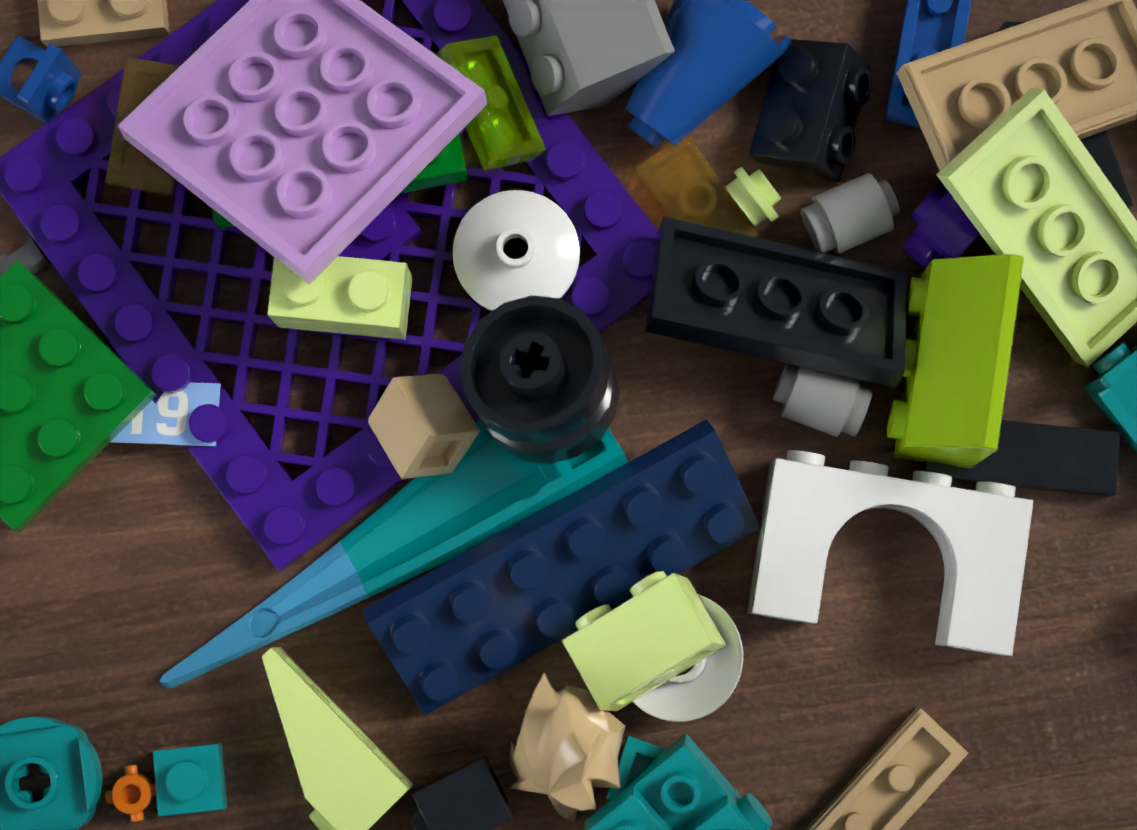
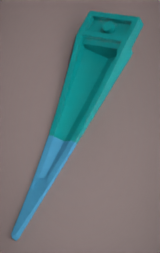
(410, 534)

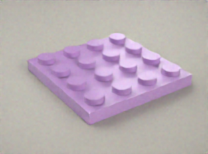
(303, 123)

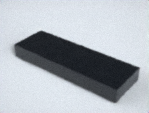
(1046, 460)

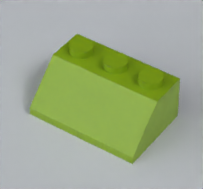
(957, 359)

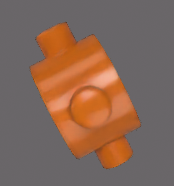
(132, 793)

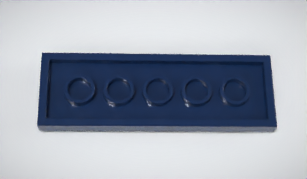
(560, 564)

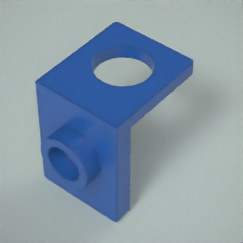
(48, 86)

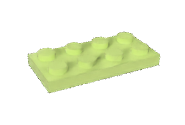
(1046, 199)

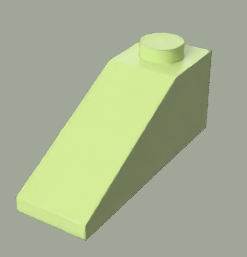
(335, 761)

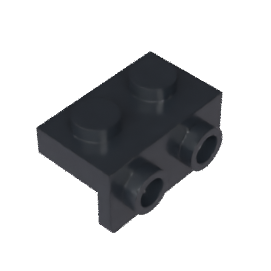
(812, 108)

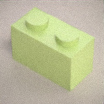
(345, 298)
(642, 640)

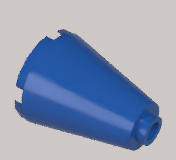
(715, 56)

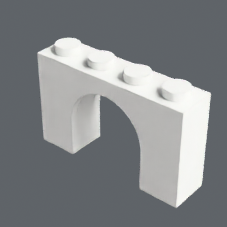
(977, 531)

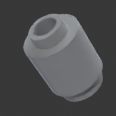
(850, 214)
(822, 400)

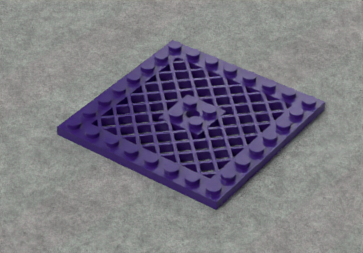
(283, 513)

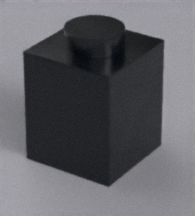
(462, 800)

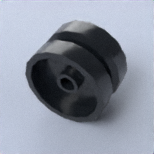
(540, 379)

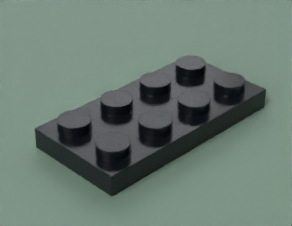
(778, 302)

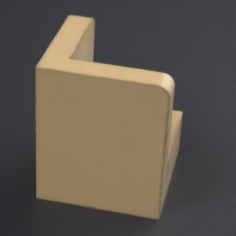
(423, 425)

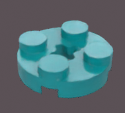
(72, 768)

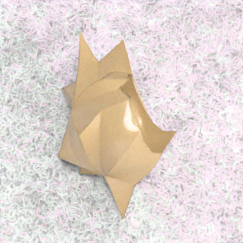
(566, 748)

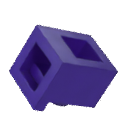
(941, 229)

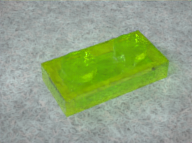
(504, 128)

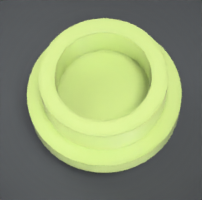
(754, 195)

